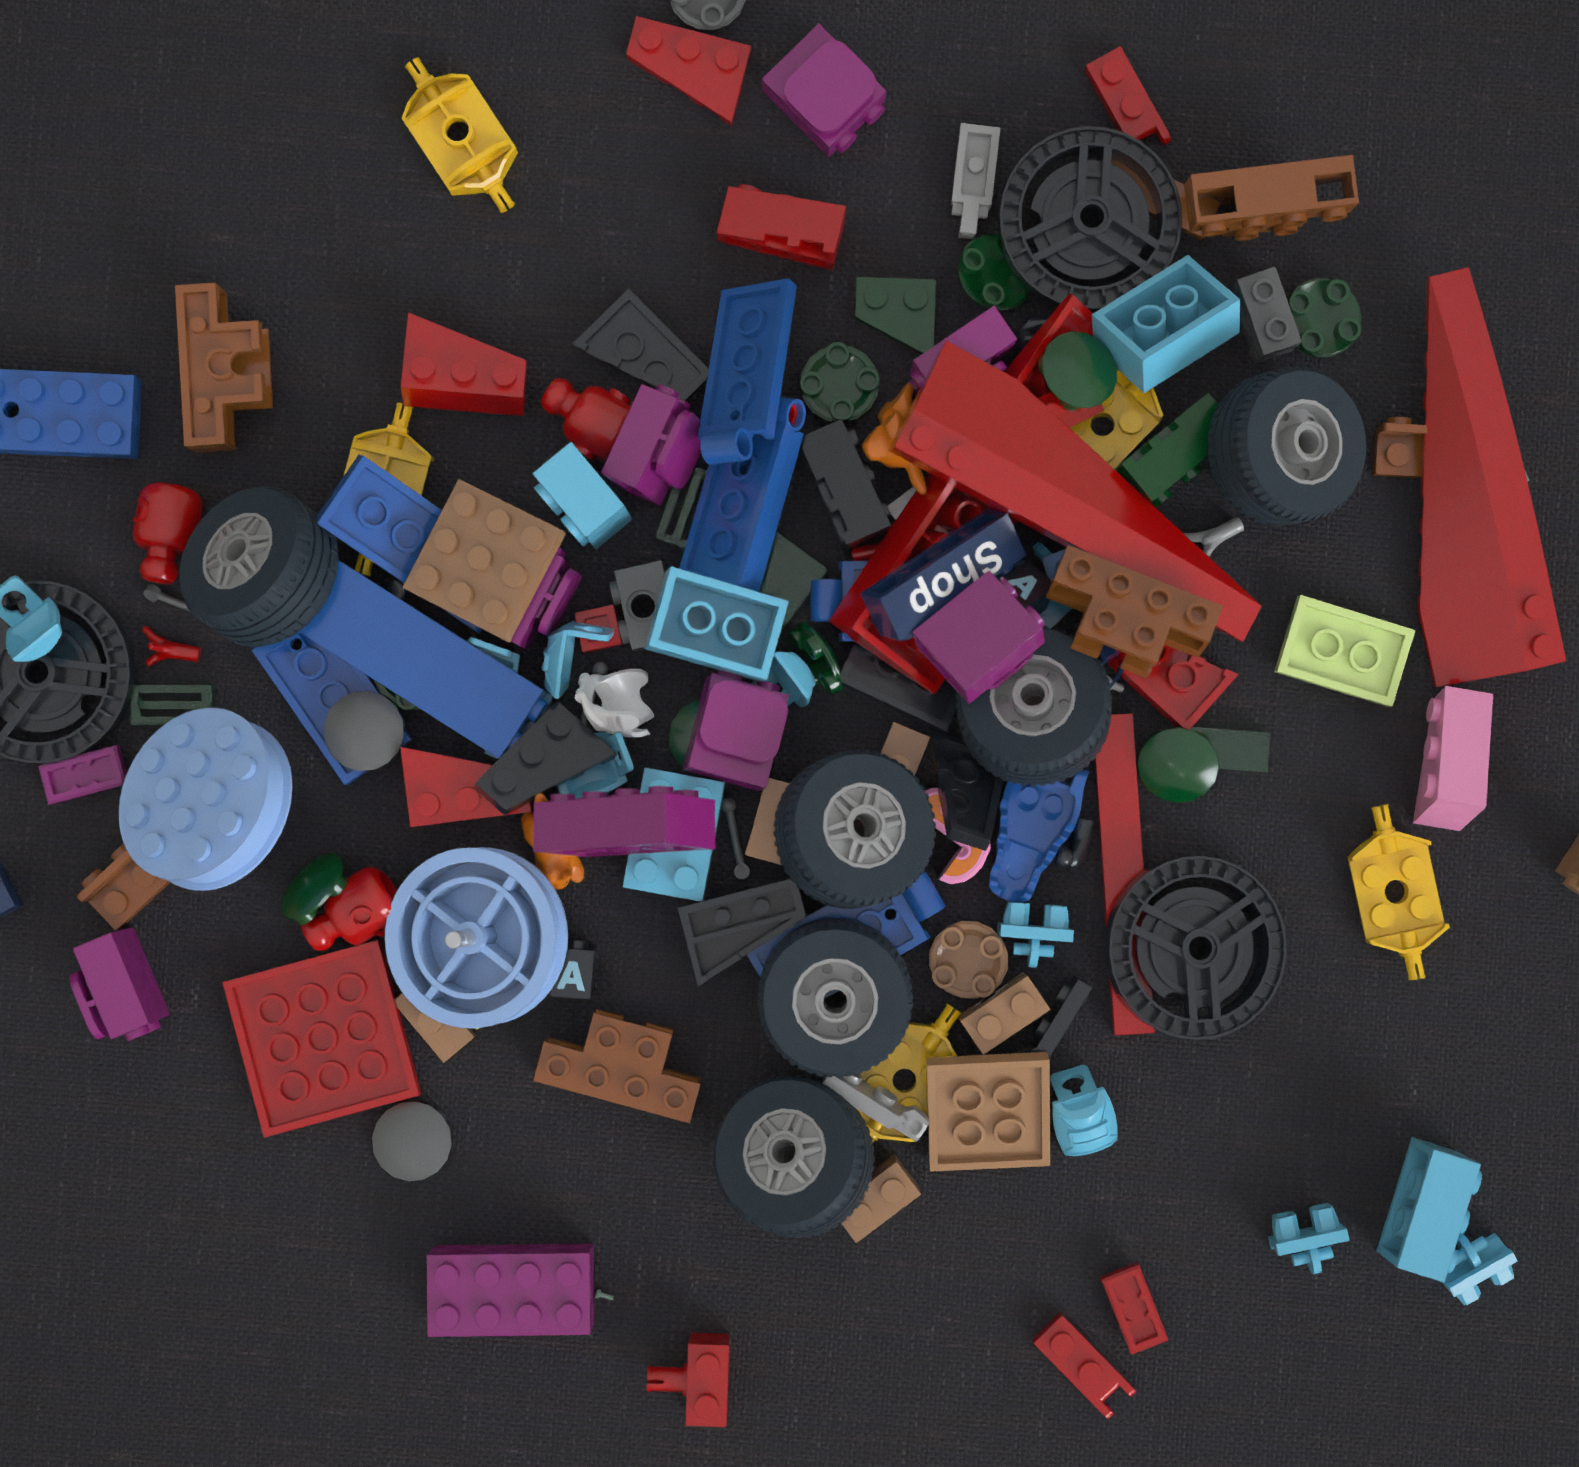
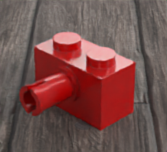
(701, 1379)

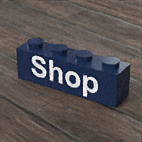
(941, 573)

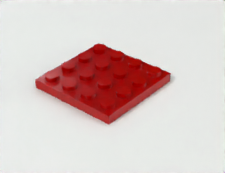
(322, 1038)

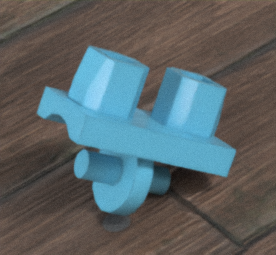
(1016, 925)
(1289, 1239)
(1476, 1263)

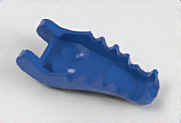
(1031, 831)

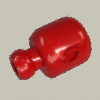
(590, 417)
(162, 526)
(354, 913)

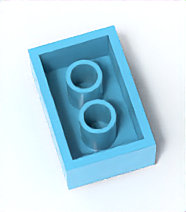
(1167, 323)
(576, 488)
(716, 624)
(675, 873)
(1429, 1209)

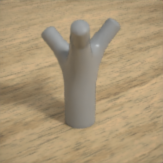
(1215, 536)

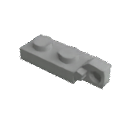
(974, 175)
(880, 1105)

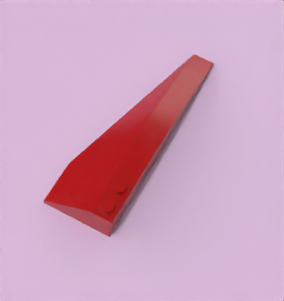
(1022, 459)
(937, 514)
(1482, 559)

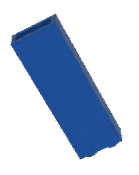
(425, 662)

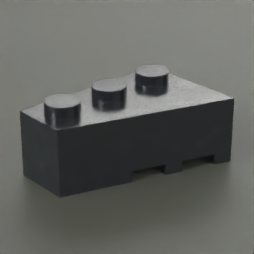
(845, 485)
(736, 923)

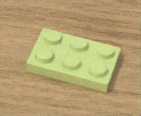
(1344, 651)

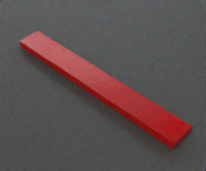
(1120, 841)

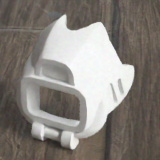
(621, 701)

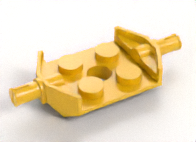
(466, 165)
(1133, 418)
(396, 454)
(1418, 916)
(918, 1044)

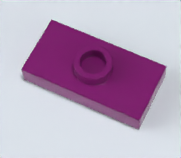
(83, 774)

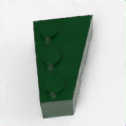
(1171, 453)

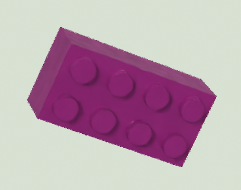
(624, 823)
(510, 1290)

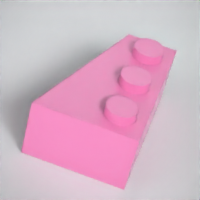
(1455, 759)

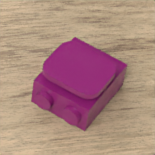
(825, 91)
(984, 337)
(655, 445)
(549, 601)
(981, 636)
(736, 731)
(117, 987)

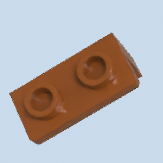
(1398, 448)
(120, 889)

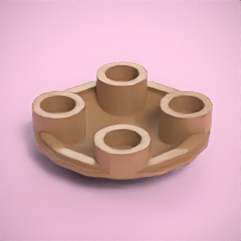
(968, 960)

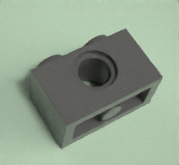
(1265, 315)
(629, 586)

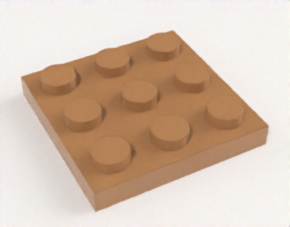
(484, 560)
(988, 1111)

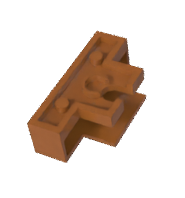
(1271, 197)
(221, 367)
(1130, 611)
(621, 1066)

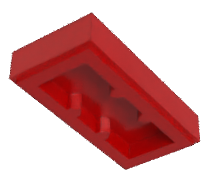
(1134, 1308)

